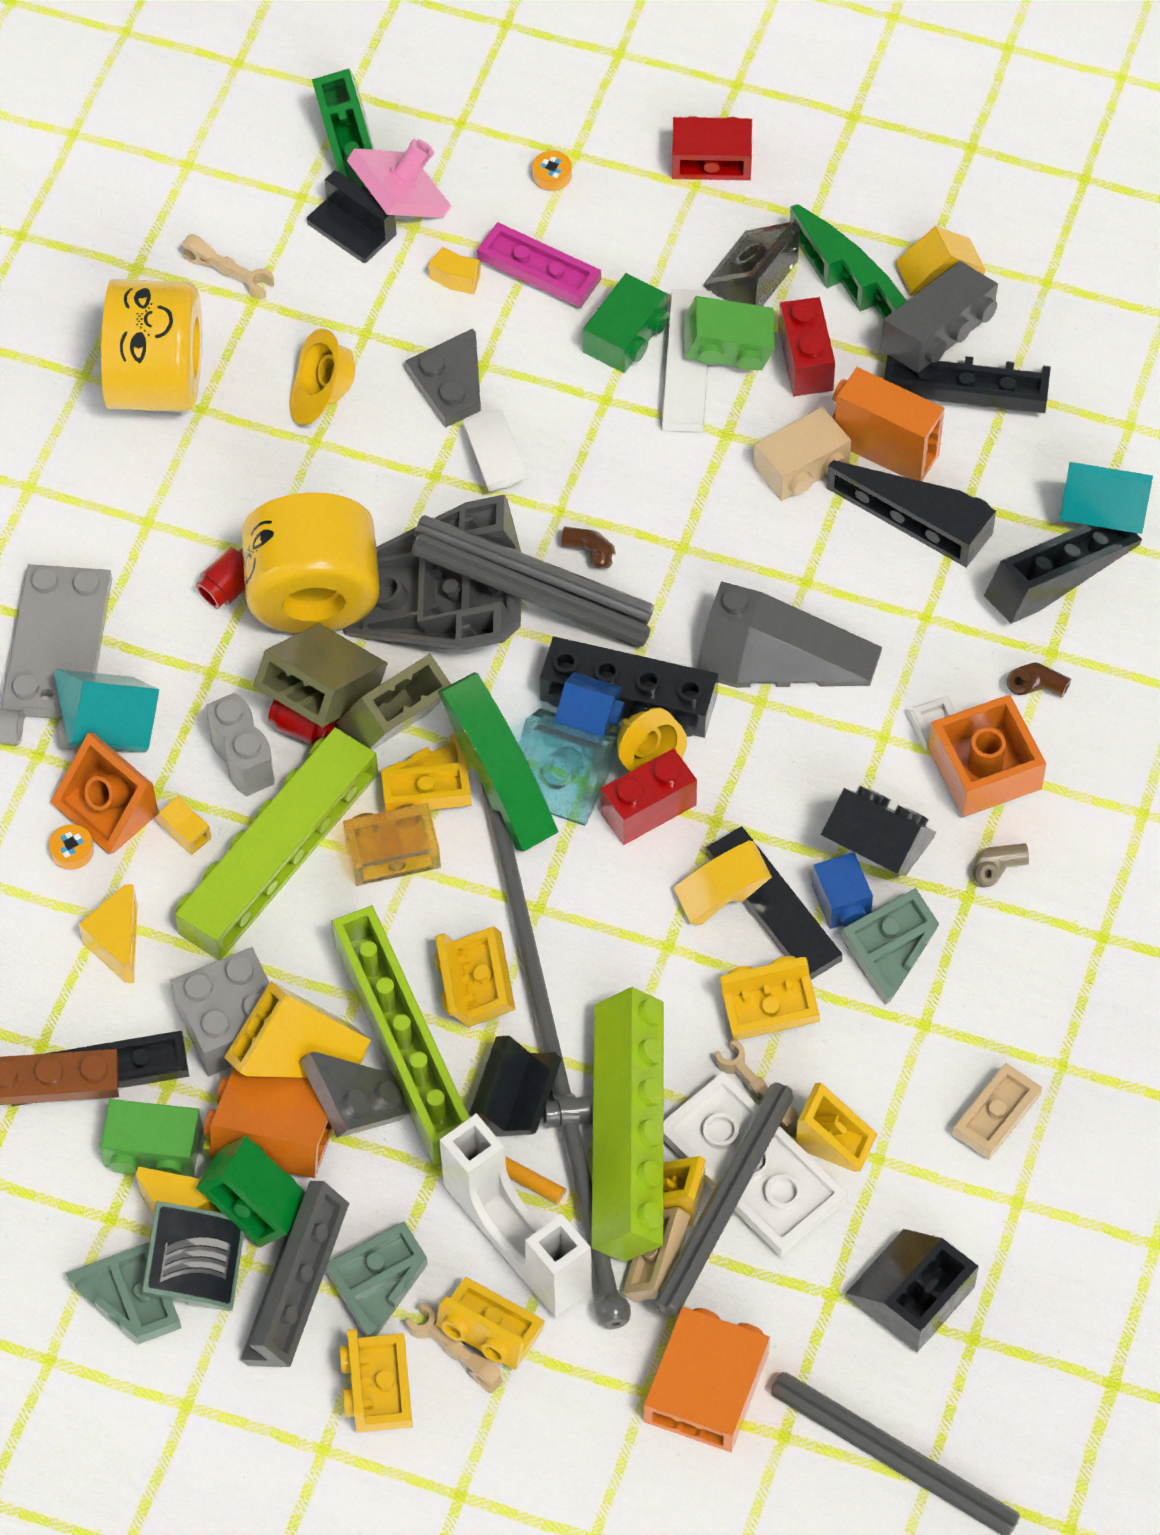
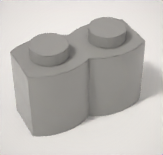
(240, 744)

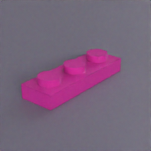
(539, 264)

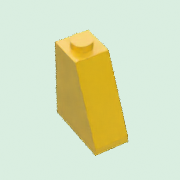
(286, 1030)

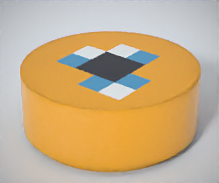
(552, 170)
(71, 846)

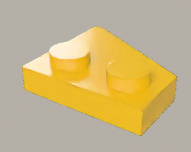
(429, 778)

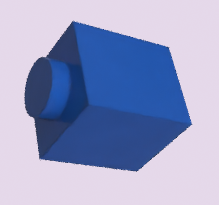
(590, 705)
(842, 890)

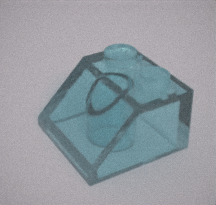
(567, 764)

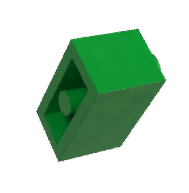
(625, 323)
(252, 1191)

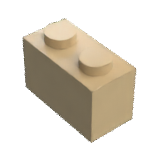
(801, 453)

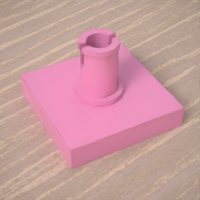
(400, 180)

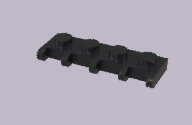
(974, 384)

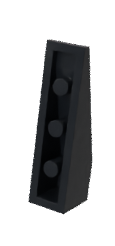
(927, 512)
(1053, 568)

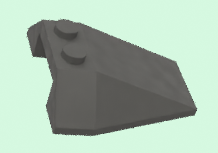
(436, 605)

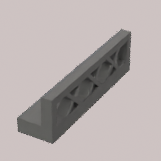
(296, 1278)

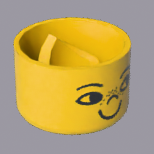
(151, 345)
(310, 562)

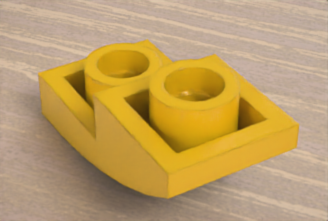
(722, 880)

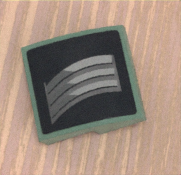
(193, 1256)

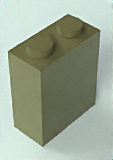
(318, 674)
(395, 704)

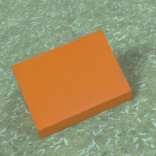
(105, 795)

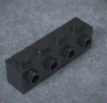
(645, 682)

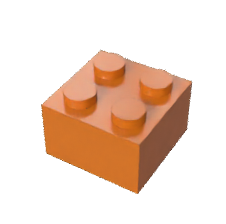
(986, 755)

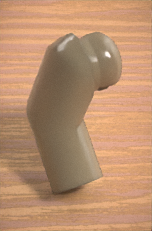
(996, 859)

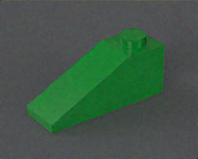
(343, 118)

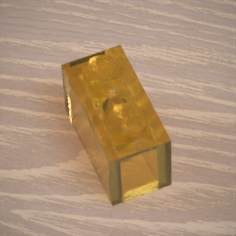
(391, 843)

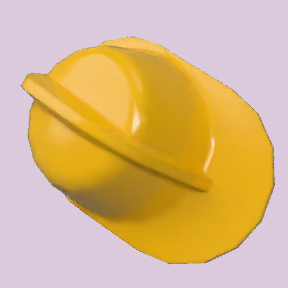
(322, 376)
(649, 736)

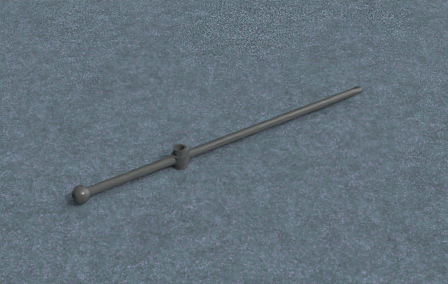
(565, 1110)

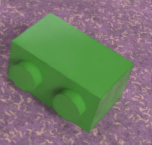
(729, 333)
(151, 1137)

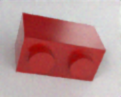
(712, 148)
(806, 346)
(648, 796)

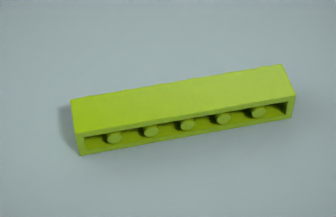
(276, 843)
(399, 1027)
(628, 1125)

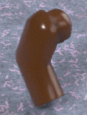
(592, 541)
(1037, 677)

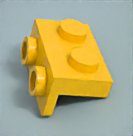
(474, 976)
(769, 997)
(489, 1323)
(379, 1382)

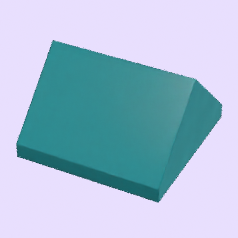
(1106, 497)
(108, 705)

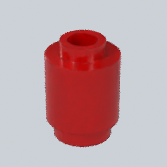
(223, 579)
(296, 725)

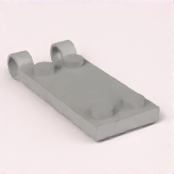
(55, 629)

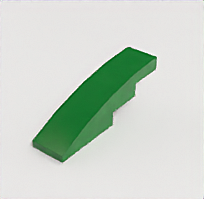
(842, 261)
(499, 761)

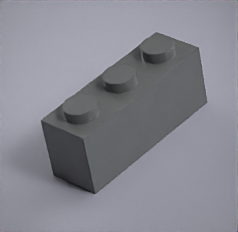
(939, 316)

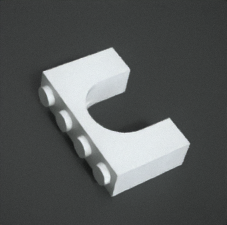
(548, 1258)

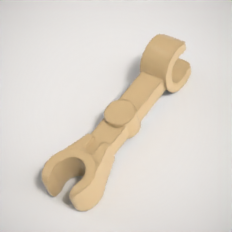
(199, 252)
(755, 1084)
(481, 1369)

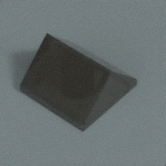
(756, 264)

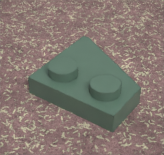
(891, 941)
(377, 1276)
(116, 1291)

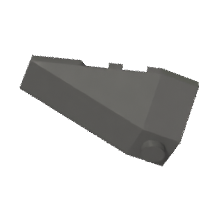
(769, 641)

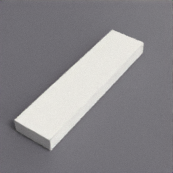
(684, 377)

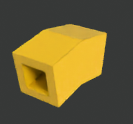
(455, 271)
(184, 825)

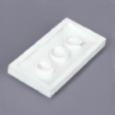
(788, 1188)

